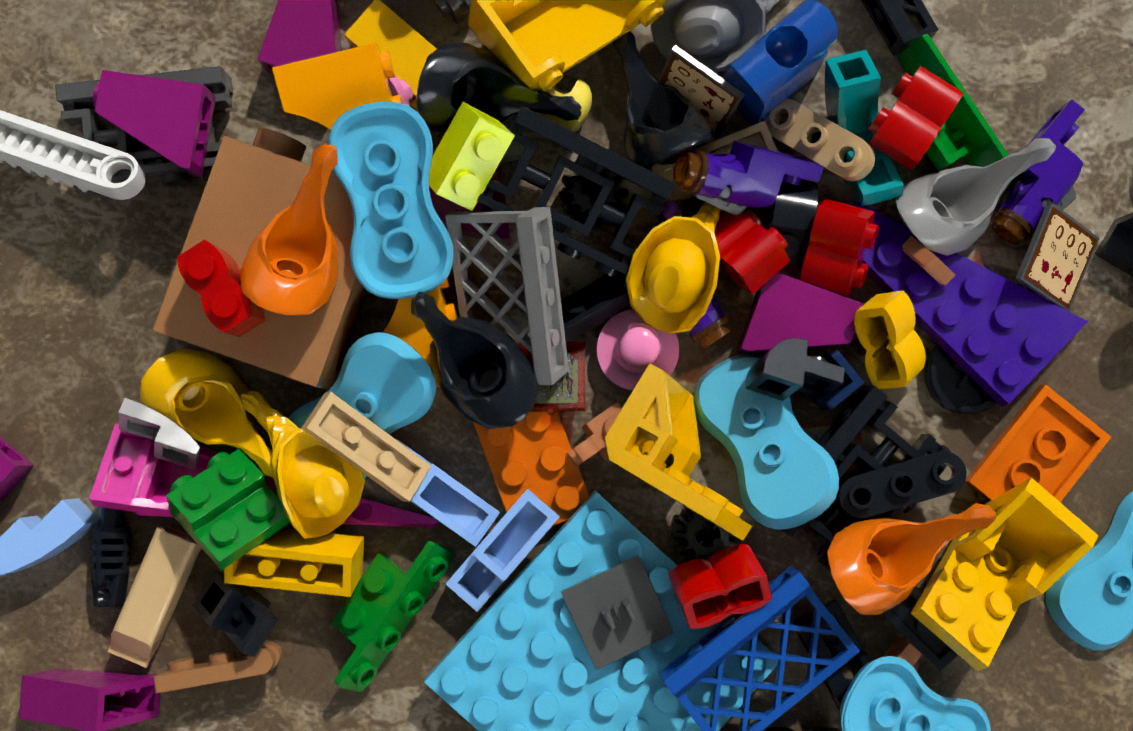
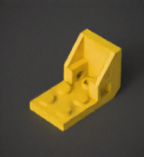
(662, 422)
(999, 568)

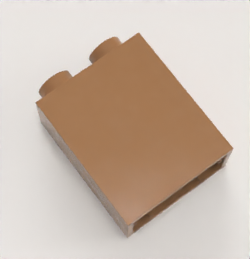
(239, 200)

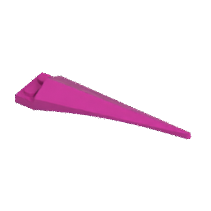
(139, 483)

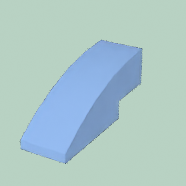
(453, 505)
(36, 540)
(502, 550)

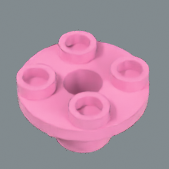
(628, 347)

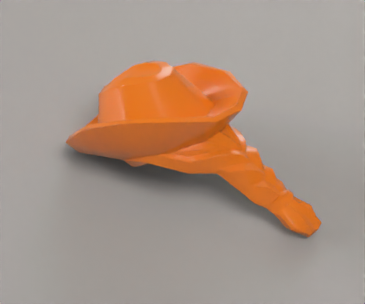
(296, 254)
(885, 558)

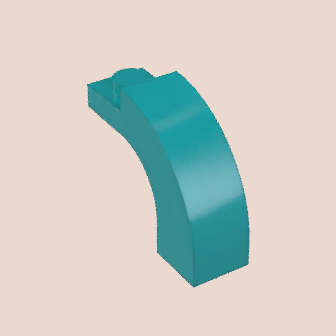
(852, 103)

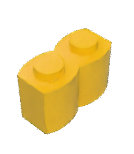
(888, 335)

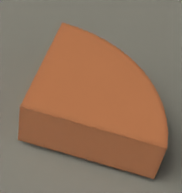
(928, 261)

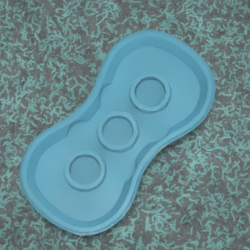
(385, 170)
(382, 382)
(779, 468)
(1096, 594)
(894, 698)

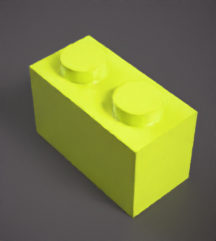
(468, 156)

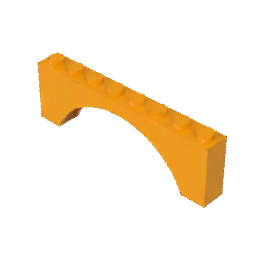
(324, 91)

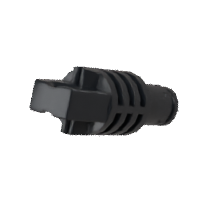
(110, 559)

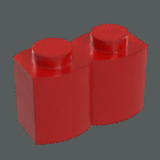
(915, 117)
(838, 247)
(749, 250)
(217, 279)
(720, 586)

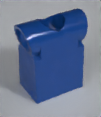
(783, 60)

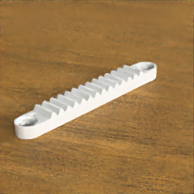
(67, 158)

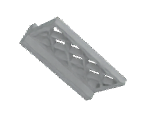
(539, 284)

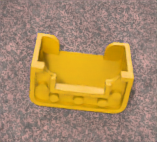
(551, 36)

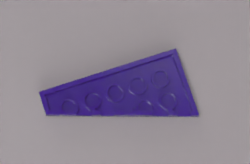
(978, 318)

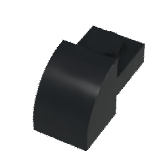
(794, 216)
(789, 369)
(237, 612)

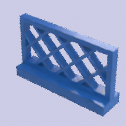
(735, 632)

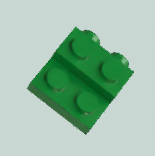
(227, 507)

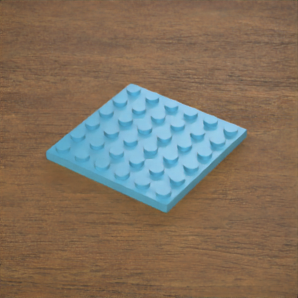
(531, 669)

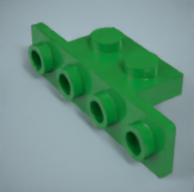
(965, 130)
(382, 610)

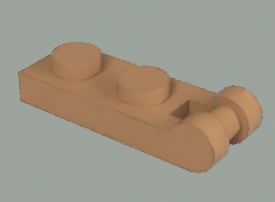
(220, 667)

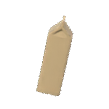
(154, 595)

